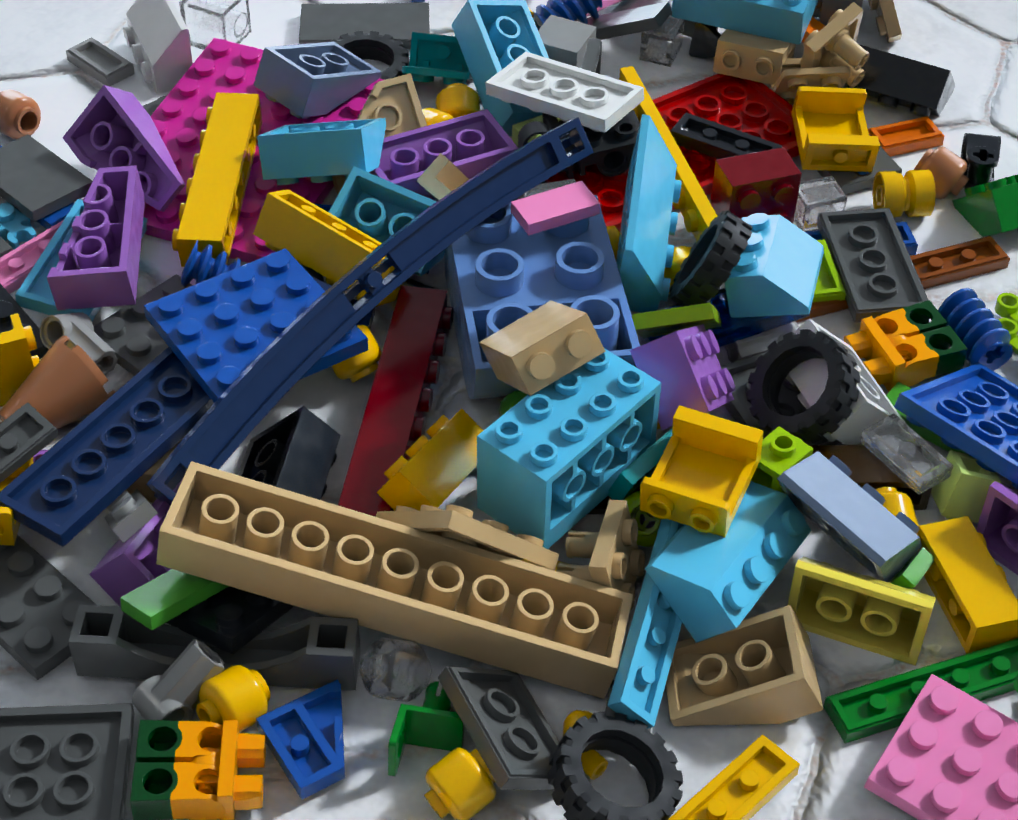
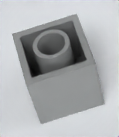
(566, 39)

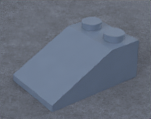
(312, 77)

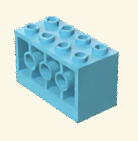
(566, 447)

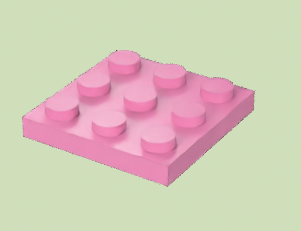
(950, 759)

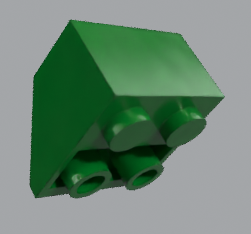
(991, 206)

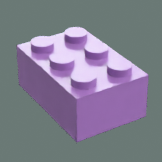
(687, 372)

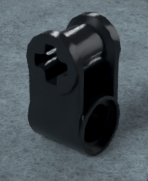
(982, 156)

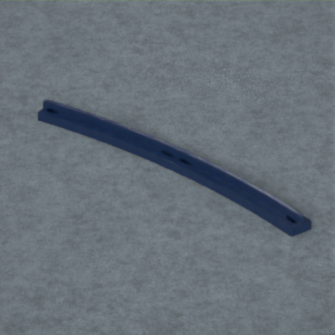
(332, 315)

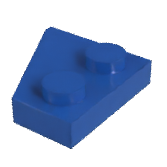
(308, 739)

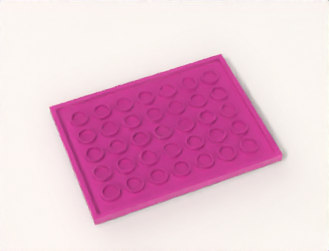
(182, 116)

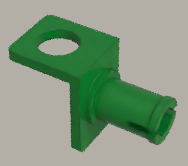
(425, 726)

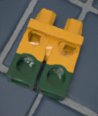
(907, 346)
(194, 770)

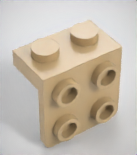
(794, 76)

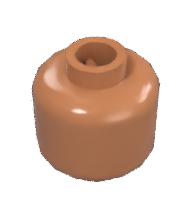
(18, 114)
(946, 169)

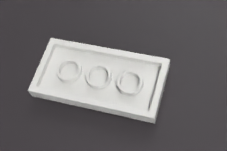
(565, 91)

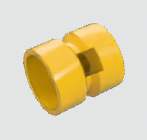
(908, 194)

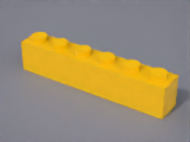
(219, 175)

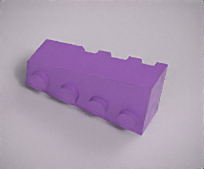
(104, 250)

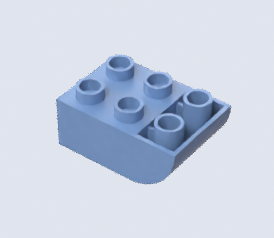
(505, 274)

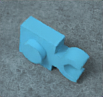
(14, 225)

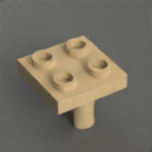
(837, 44)
(612, 551)

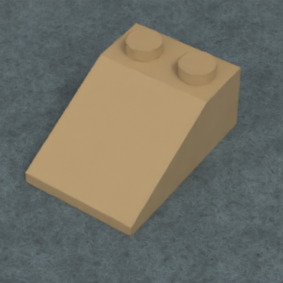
(745, 675)

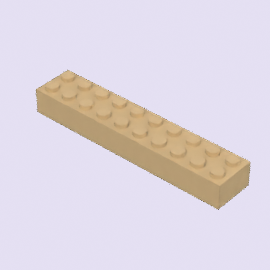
(395, 579)

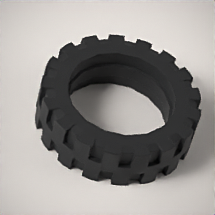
(378, 48)
(710, 260)
(779, 361)
(627, 740)

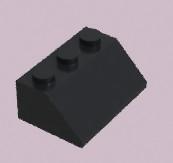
(906, 83)
(293, 454)

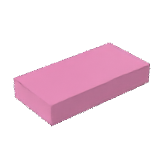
(555, 207)

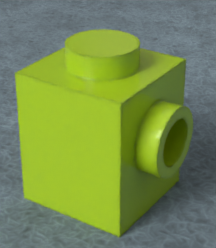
(778, 454)

